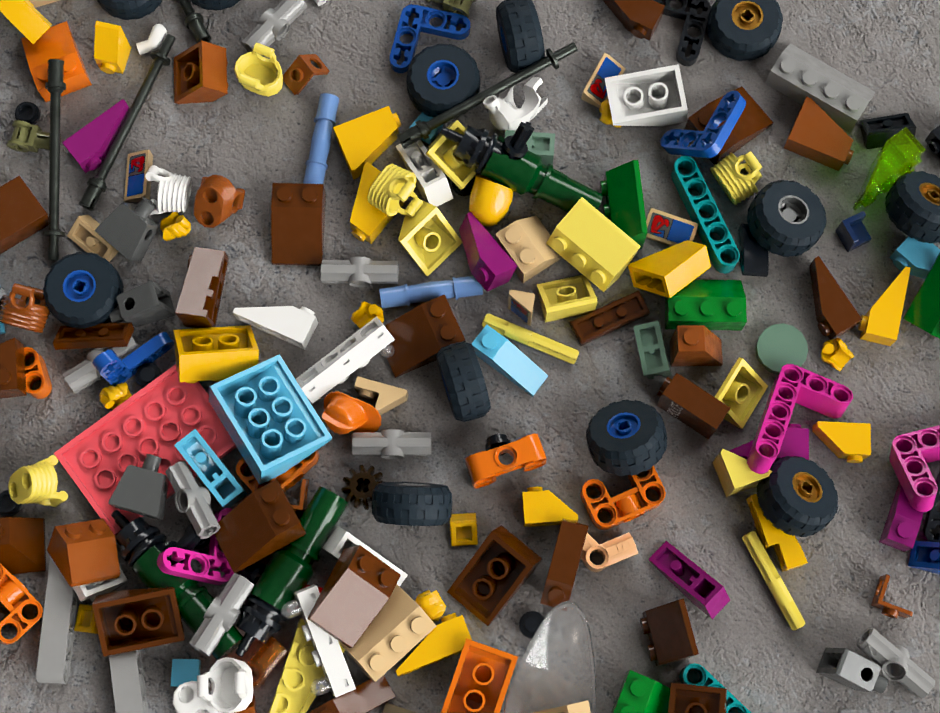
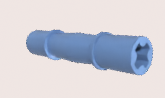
(321, 139)
(427, 291)

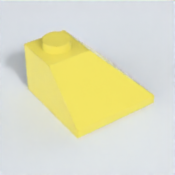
(442, 155)
(428, 238)

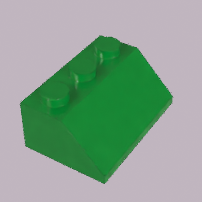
(625, 200)
(708, 303)
(925, 307)
(641, 695)

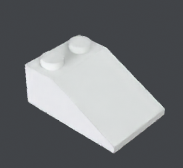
(647, 97)

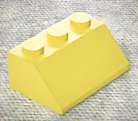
(593, 244)

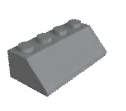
(803, 75)

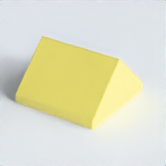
(566, 298)
(741, 392)
(735, 474)

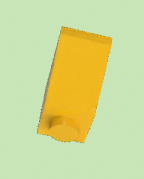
(110, 48)
(845, 439)
(544, 508)

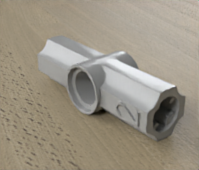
(274, 23)
(359, 272)
(85, 372)
(392, 444)
(192, 500)
(221, 614)
(895, 663)

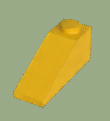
(884, 317)
(442, 642)

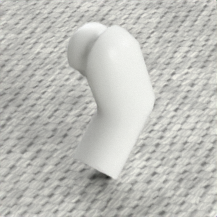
(154, 41)

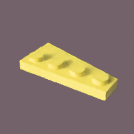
(299, 671)

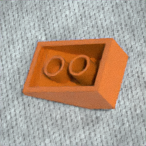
(56, 44)
(479, 680)

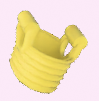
(259, 73)
(732, 182)
(391, 187)
(37, 484)

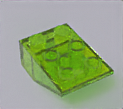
(895, 159)

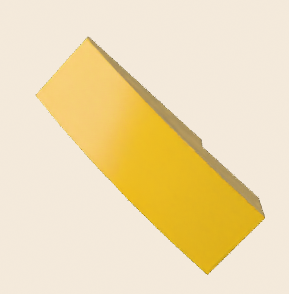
(25, 18)
(786, 546)

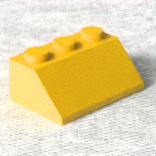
(214, 352)

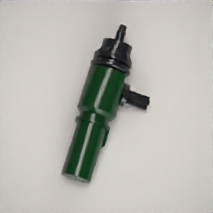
(517, 168)
(141, 546)
(287, 570)

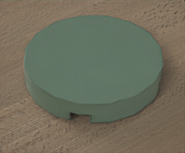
(781, 346)

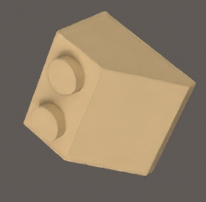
(527, 246)

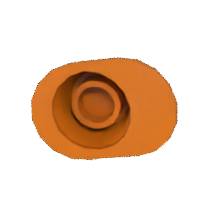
(349, 414)

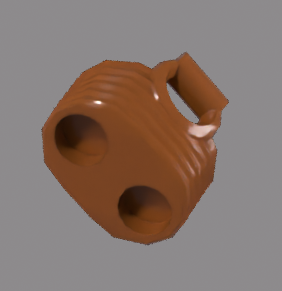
(215, 200)
(22, 314)

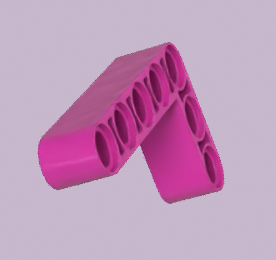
(792, 387)
(915, 460)

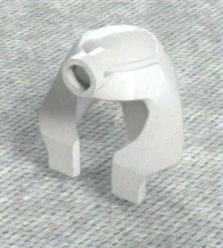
(505, 114)

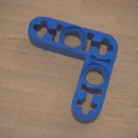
(421, 24)
(712, 139)
(119, 370)

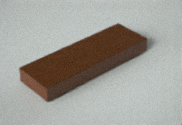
(609, 318)
(94, 337)

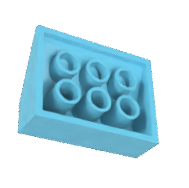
(268, 418)

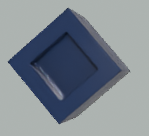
(853, 232)

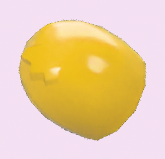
(489, 200)

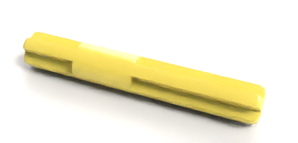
(531, 339)
(773, 580)

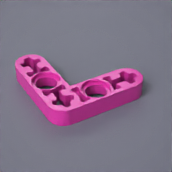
(211, 561)

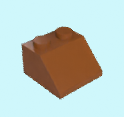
(200, 74)
(85, 552)

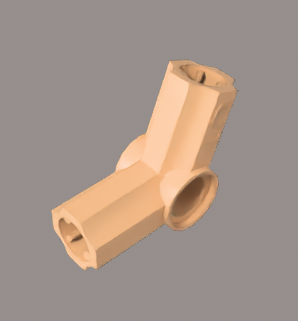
(612, 551)

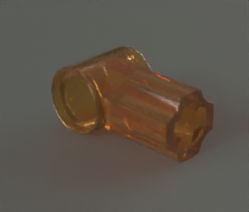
(267, 659)

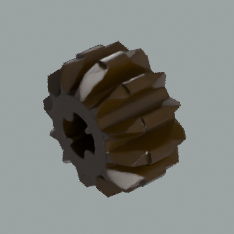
(354, 487)

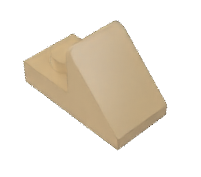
(387, 395)

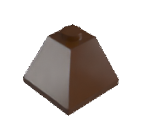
(23, 544)

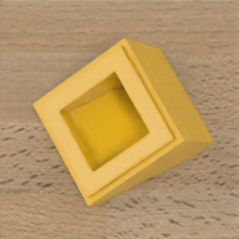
(463, 529)
(85, 620)

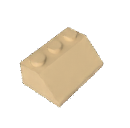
(390, 635)

